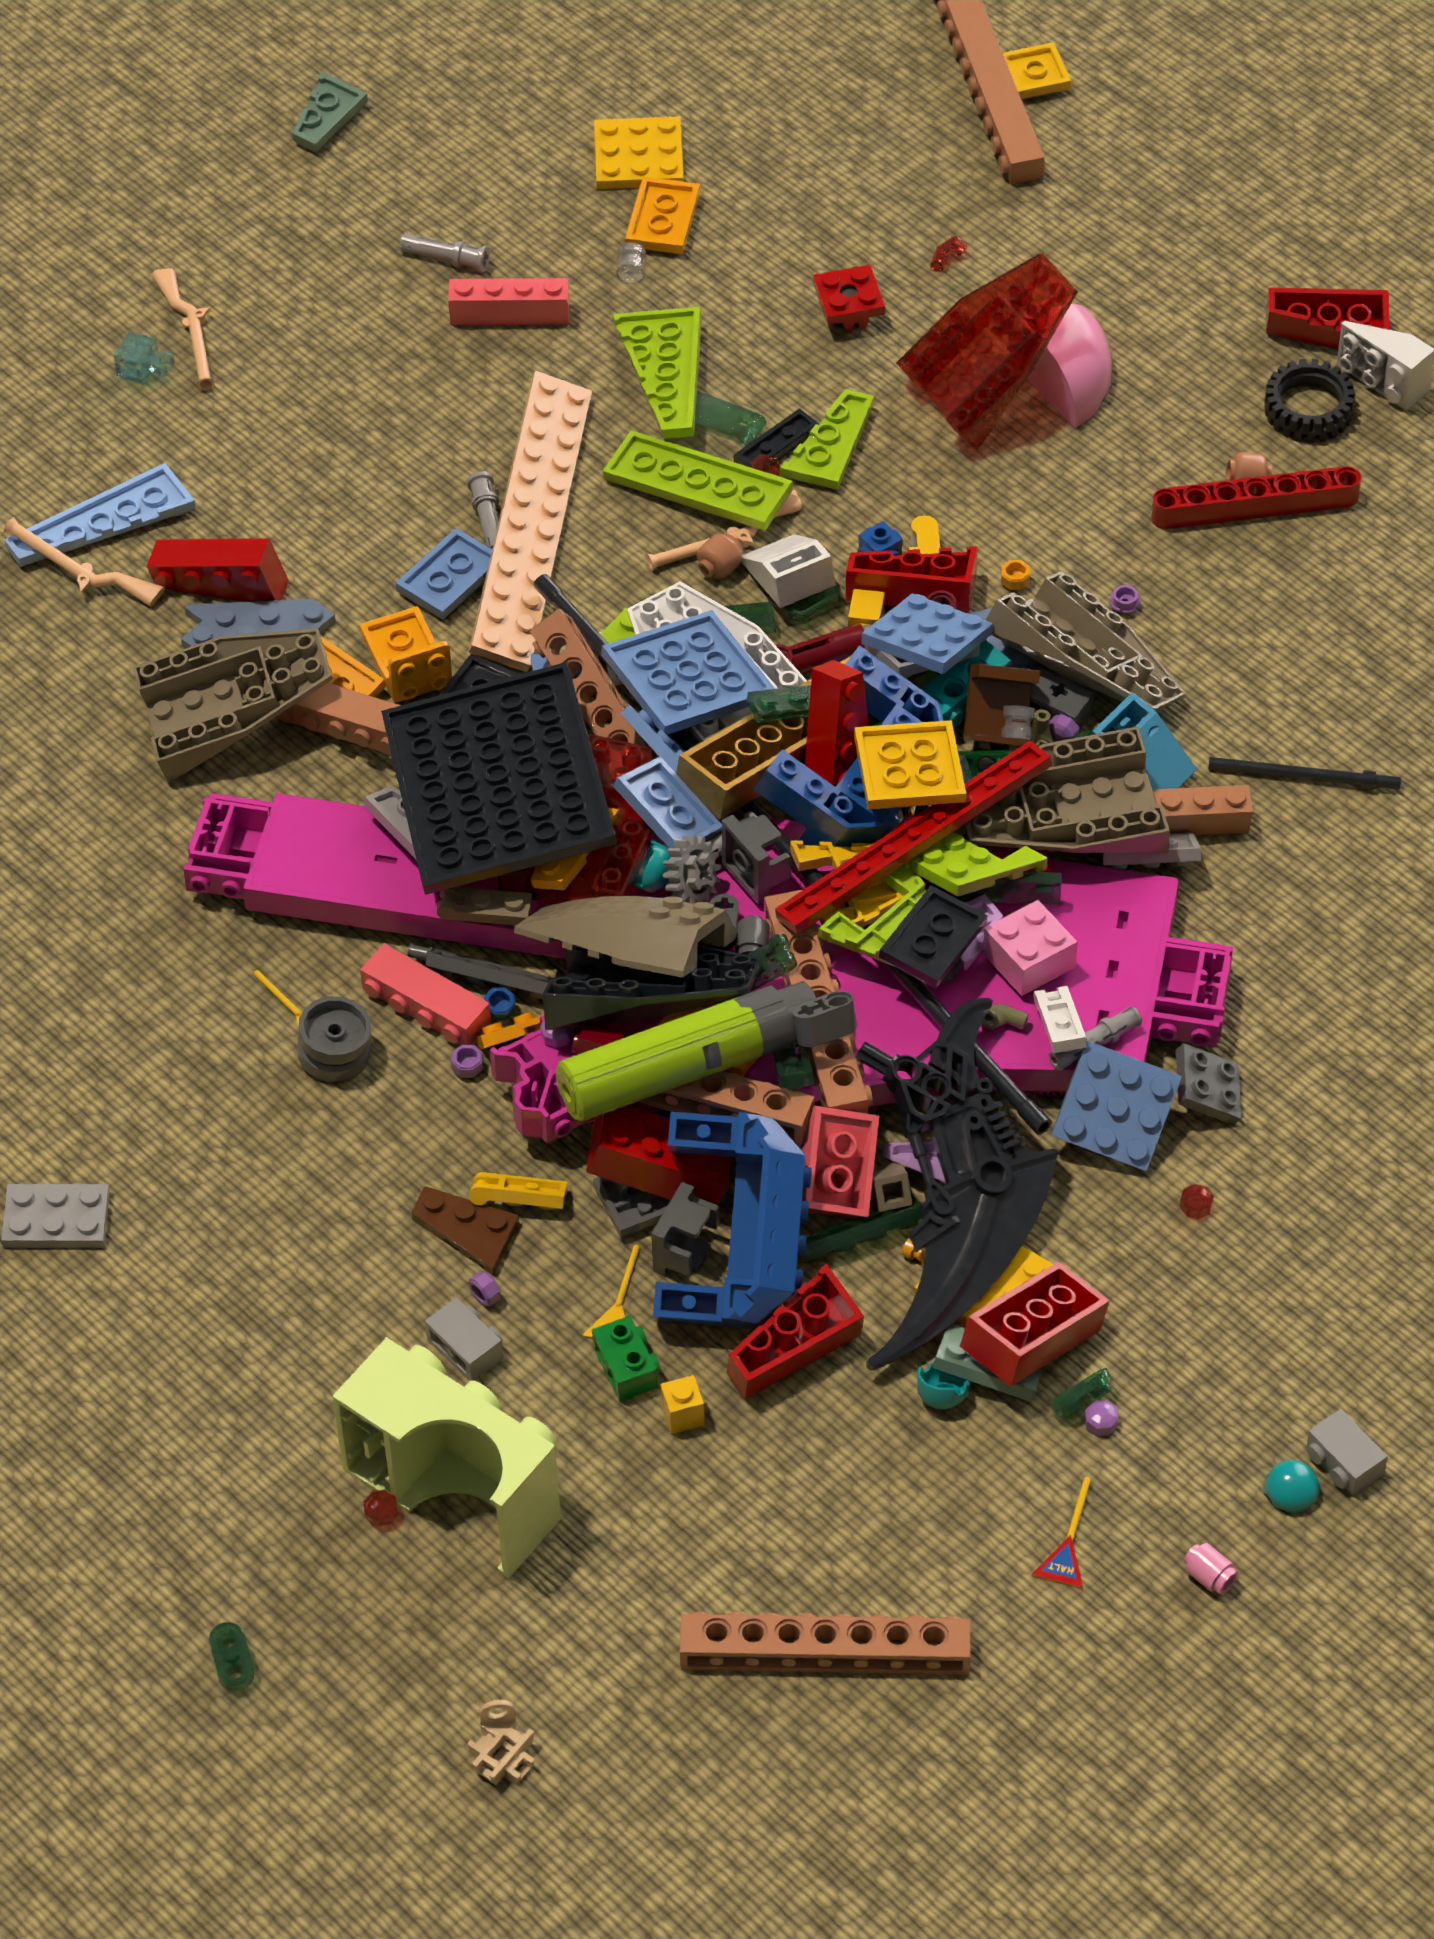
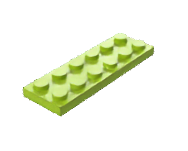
(698, 480)

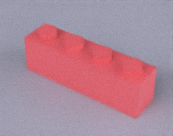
(509, 301)
(425, 996)

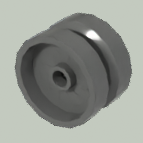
(334, 1039)

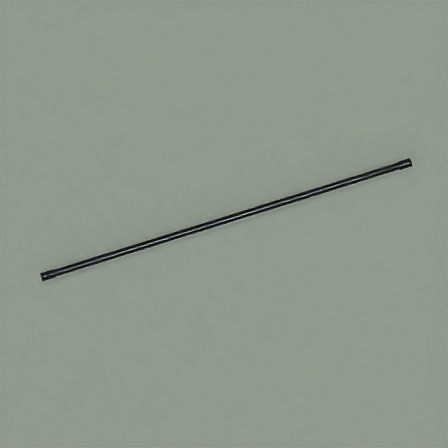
(1026, 1108)

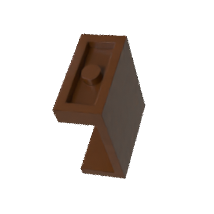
(988, 691)

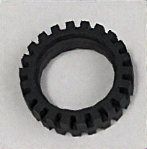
(1309, 425)

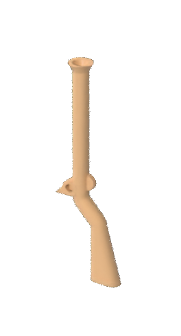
(195, 318)
(743, 535)
(141, 589)

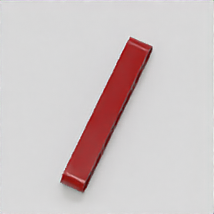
(1255, 497)

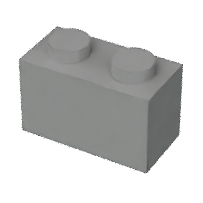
(464, 1339)
(1346, 1453)

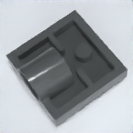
(1208, 1084)
(629, 1207)

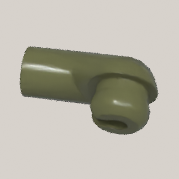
(1041, 728)
(1002, 1014)

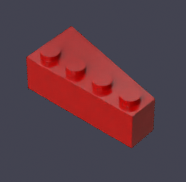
(219, 568)
(914, 574)
(797, 1334)

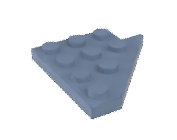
(254, 617)

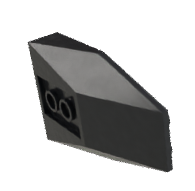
(609, 993)

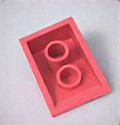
(842, 1159)

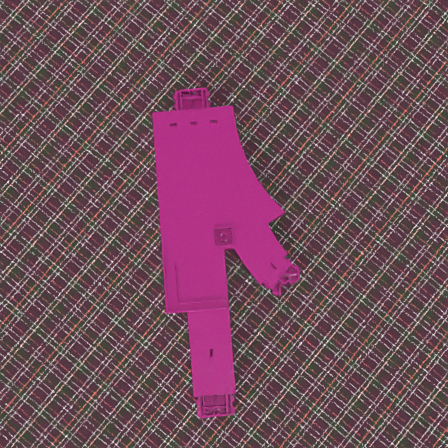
(349, 870)

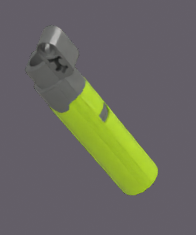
(701, 1046)

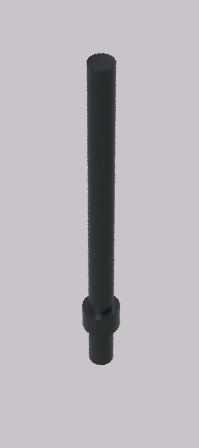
(1366, 780)

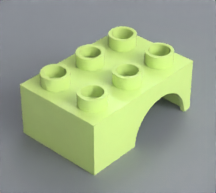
(429, 1436)

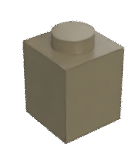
(890, 1187)

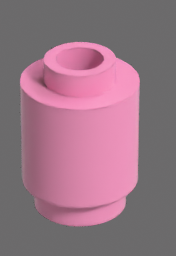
(1210, 1568)

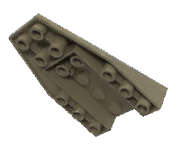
(1083, 642)
(226, 690)
(1084, 803)

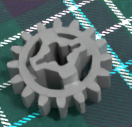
(692, 870)

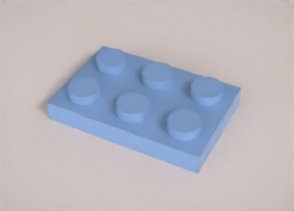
(447, 574)
(666, 803)

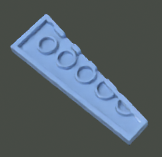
(125, 507)

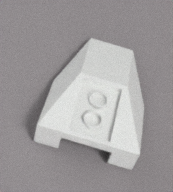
(684, 602)

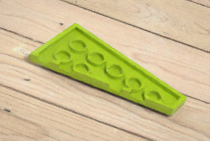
(666, 362)

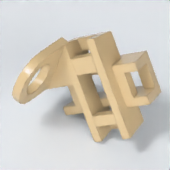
(496, 1732)

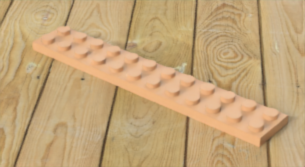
(530, 520)

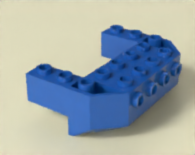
(841, 811)
(763, 1226)

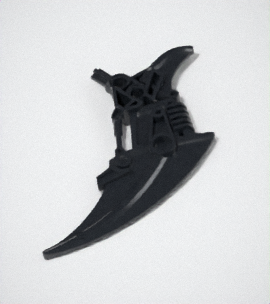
(988, 1198)

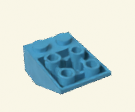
(1165, 758)

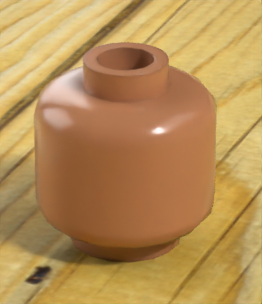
(1247, 466)
(719, 556)

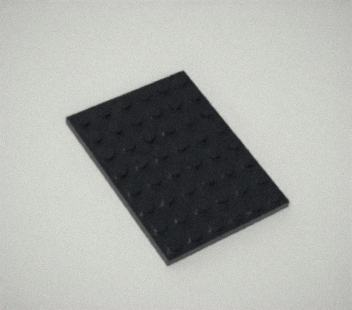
(497, 778)

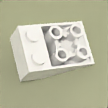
(1386, 361)
(791, 568)

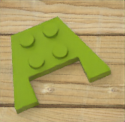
(969, 868)
(868, 942)

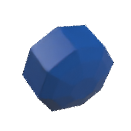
(501, 1003)

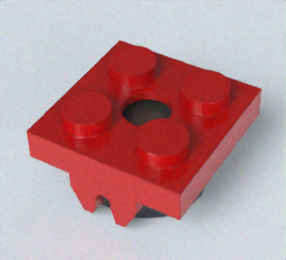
(849, 296)

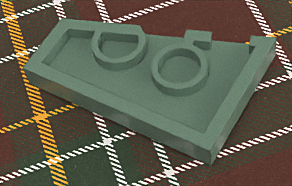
(328, 111)
(958, 1362)

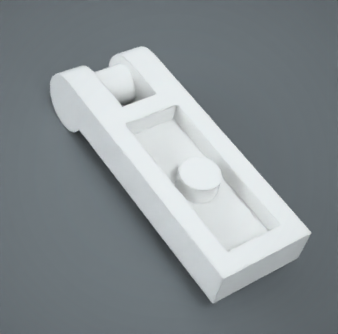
(1060, 1020)

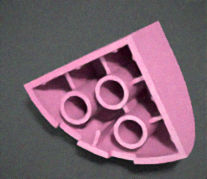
(1075, 367)

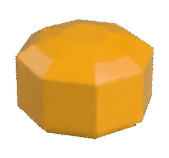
(1015, 574)

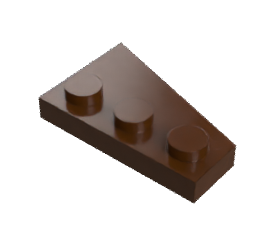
(475, 1229)

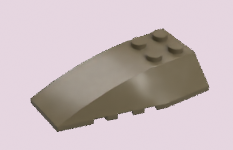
(634, 930)

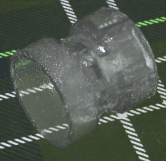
(631, 263)
(1017, 729)

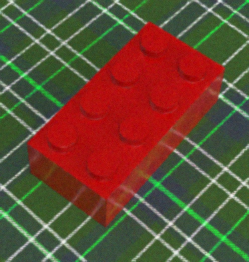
(634, 1151)
(1034, 1323)

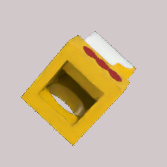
(925, 535)

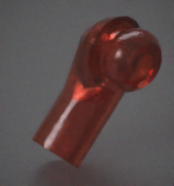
(953, 244)

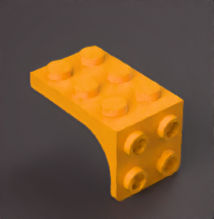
(407, 654)

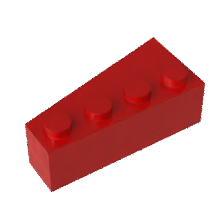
(1317, 313)
(834, 711)

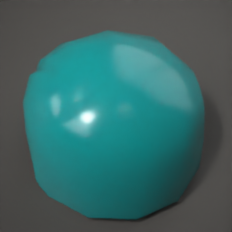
(652, 869)
(941, 1388)
(1292, 1486)

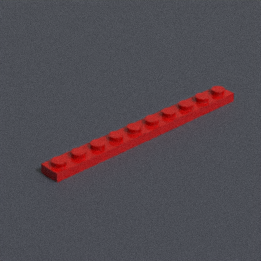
(911, 838)

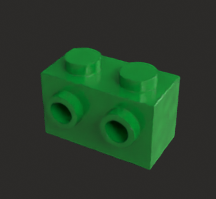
(625, 1358)

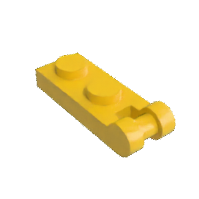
(518, 1190)

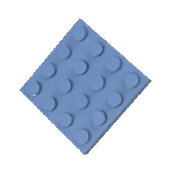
(686, 671)

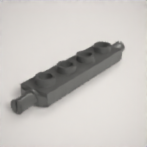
(479, 970)

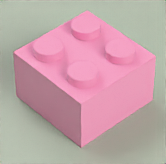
(1029, 947)

